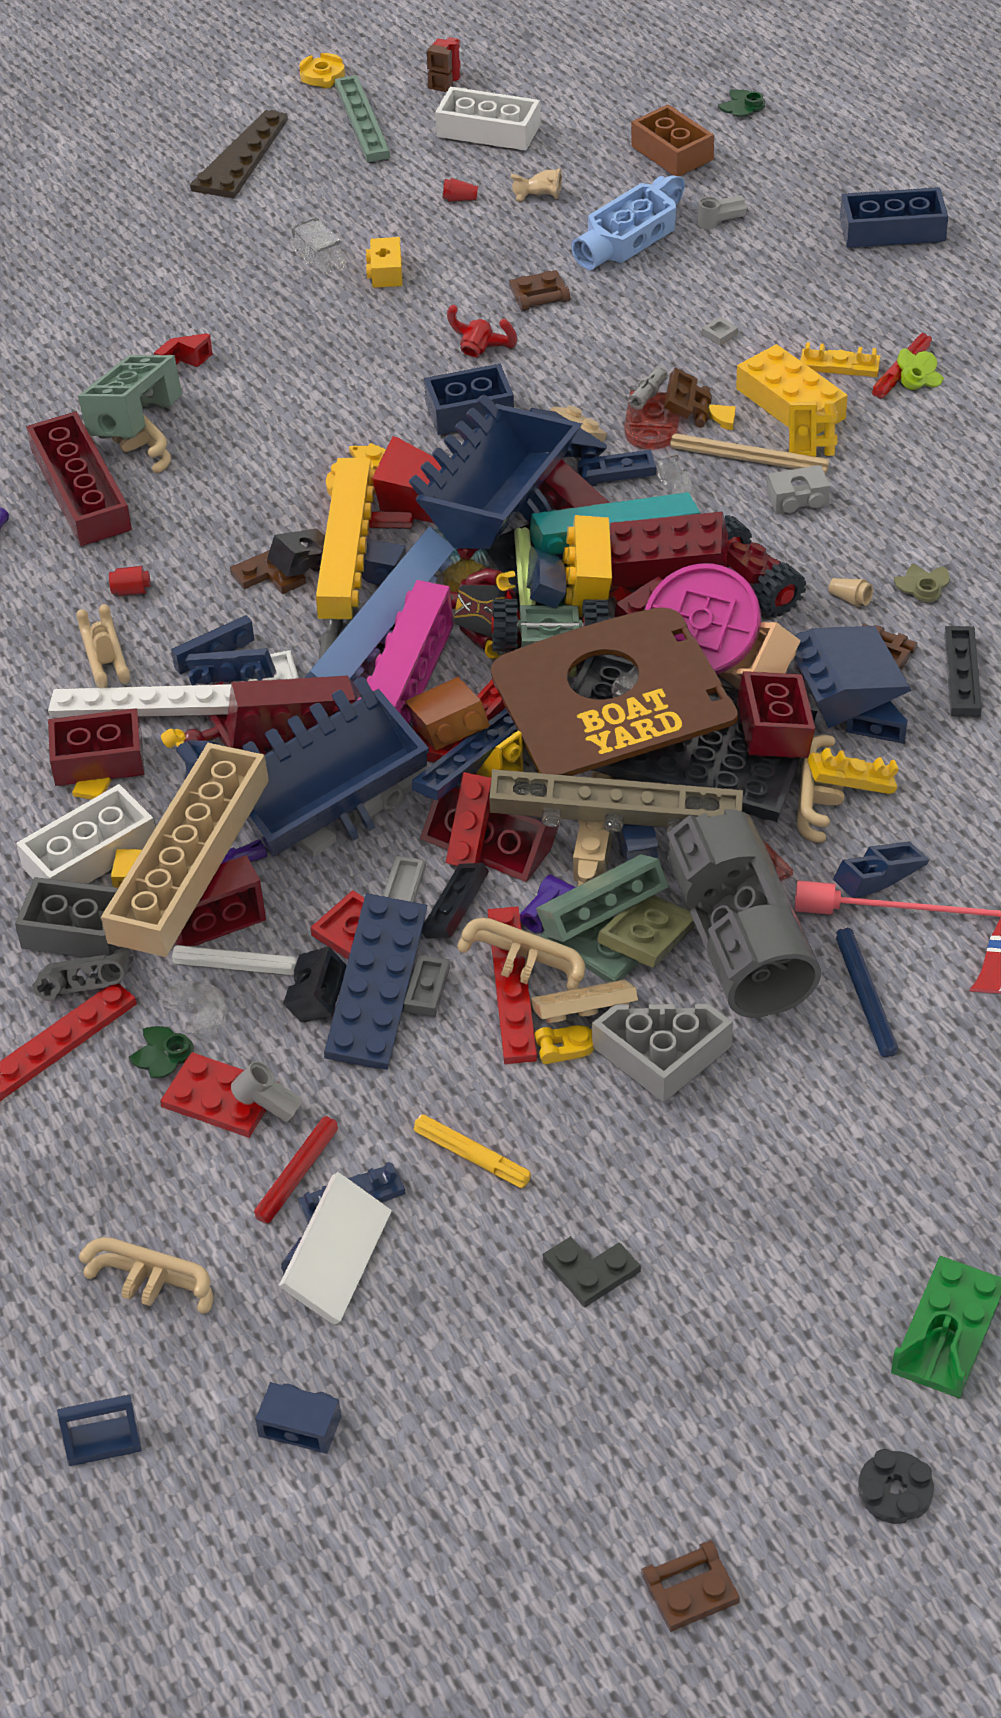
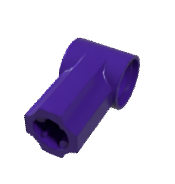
(549, 889)

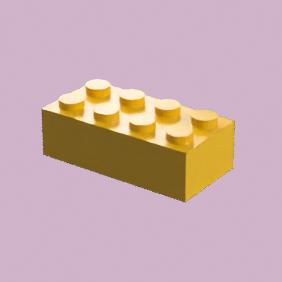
(780, 378)

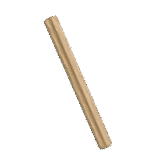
(746, 453)

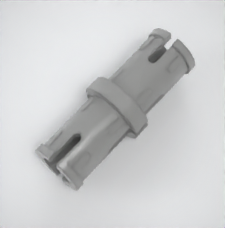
(648, 387)

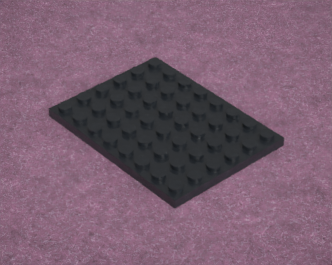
(708, 760)

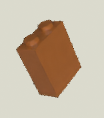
(447, 713)

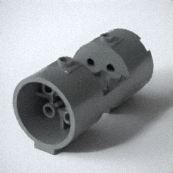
(742, 913)

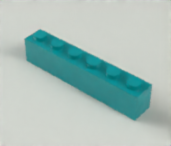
(550, 528)

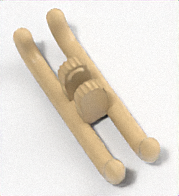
(154, 439)
(102, 646)
(816, 792)
(526, 945)
(147, 1263)

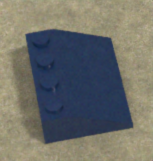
(848, 671)

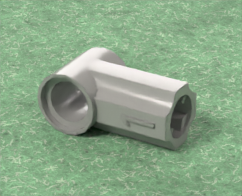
(715, 210)
(258, 1086)

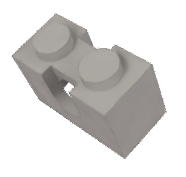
(788, 498)

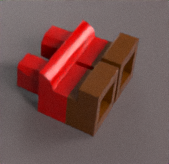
(443, 64)

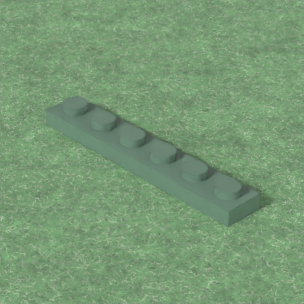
(362, 118)

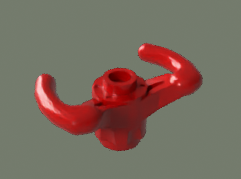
(480, 334)

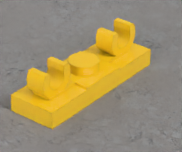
(841, 361)
(853, 772)

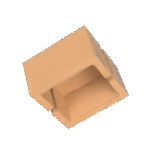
(770, 653)

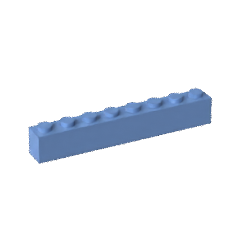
(379, 613)

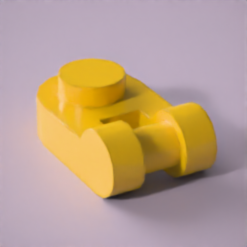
(575, 1041)

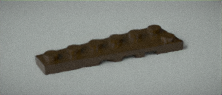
(237, 162)

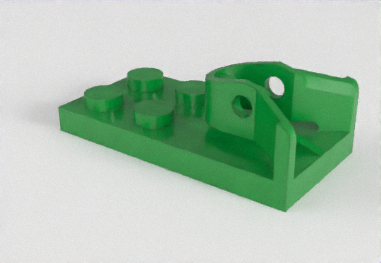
(948, 1327)

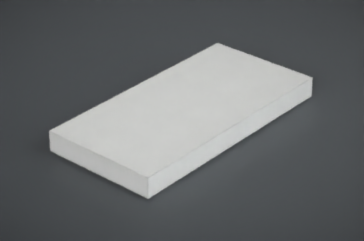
(335, 1248)

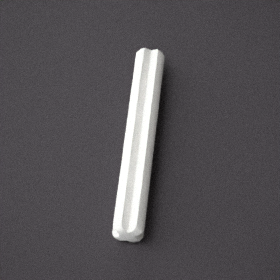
(234, 960)

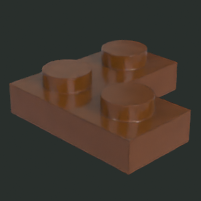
(260, 569)

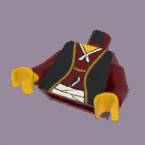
(475, 605)

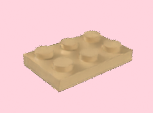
(583, 1000)

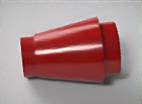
(459, 190)

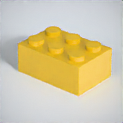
(588, 561)

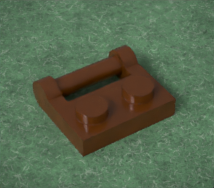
(539, 289)
(693, 1597)

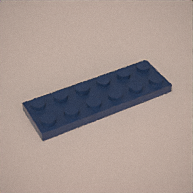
(376, 982)

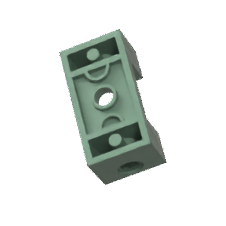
(116, 399)

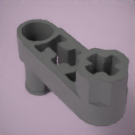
(64, 974)

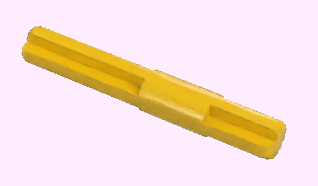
(472, 1151)

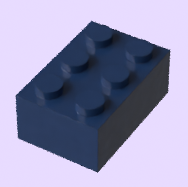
(454, 393)

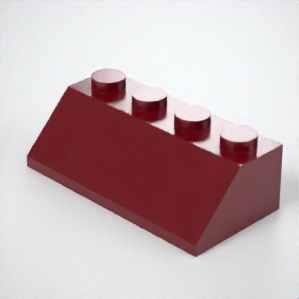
(510, 842)

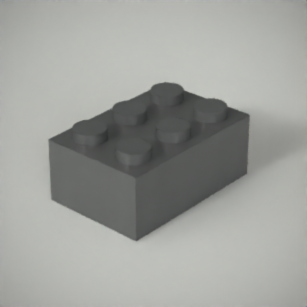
(65, 918)

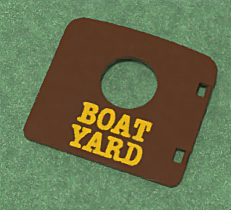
(579, 733)

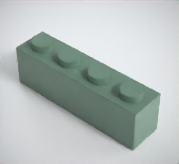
(602, 897)

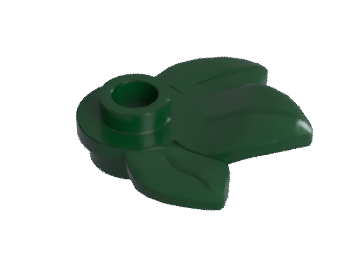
(743, 102)
(159, 1052)

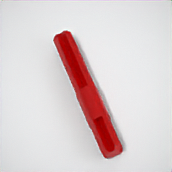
(893, 374)

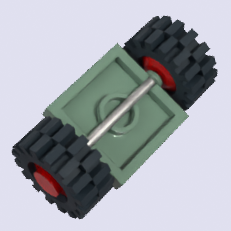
(539, 621)

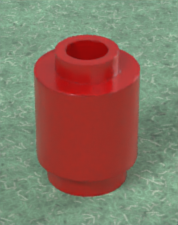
(129, 581)

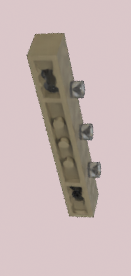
(605, 800)

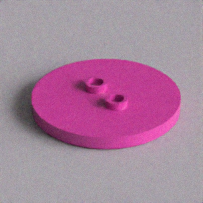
(717, 609)

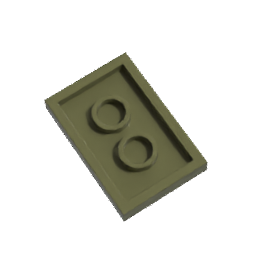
(647, 930)

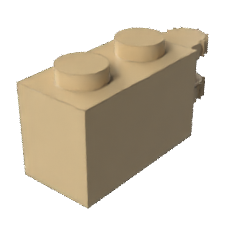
(591, 851)

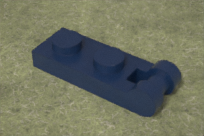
(617, 467)

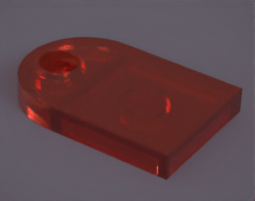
(651, 421)

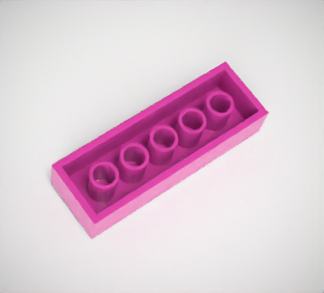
(414, 645)

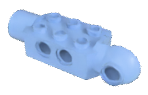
(629, 223)

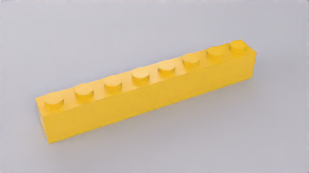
(345, 539)

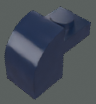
(637, 840)

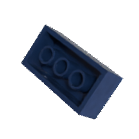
(893, 217)

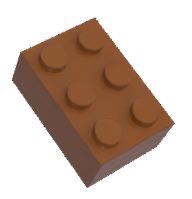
(672, 140)

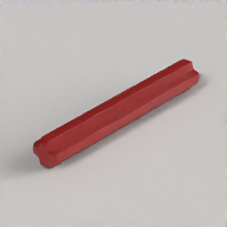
(295, 1170)

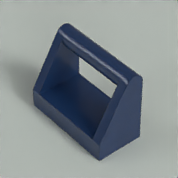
(101, 1438)

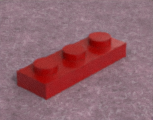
(470, 820)

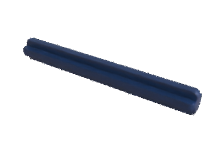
(866, 992)

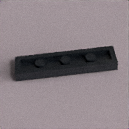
(962, 671)

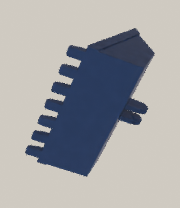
(492, 472)
(333, 768)

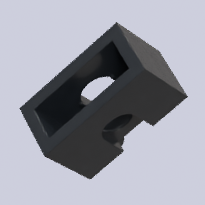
(292, 556)
(313, 972)

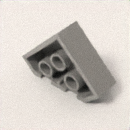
(662, 1043)

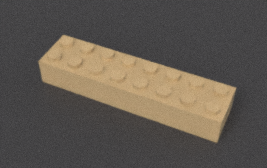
(185, 850)

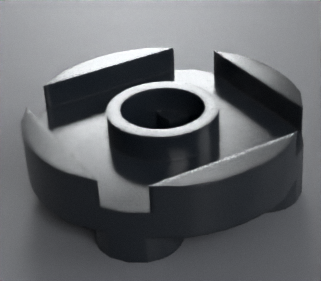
(899, 1466)

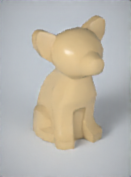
(543, 183)

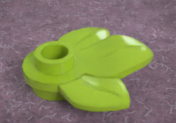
(918, 369)

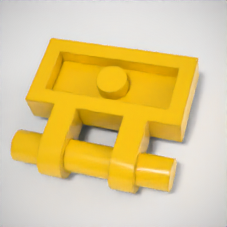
(803, 427)

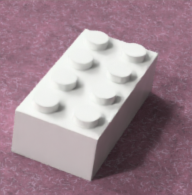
(488, 118)
(86, 839)

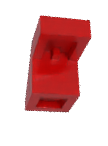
(188, 349)

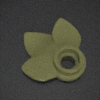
(923, 585)

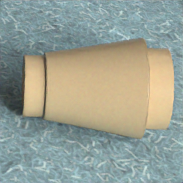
(852, 590)

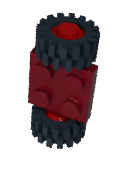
(774, 582)

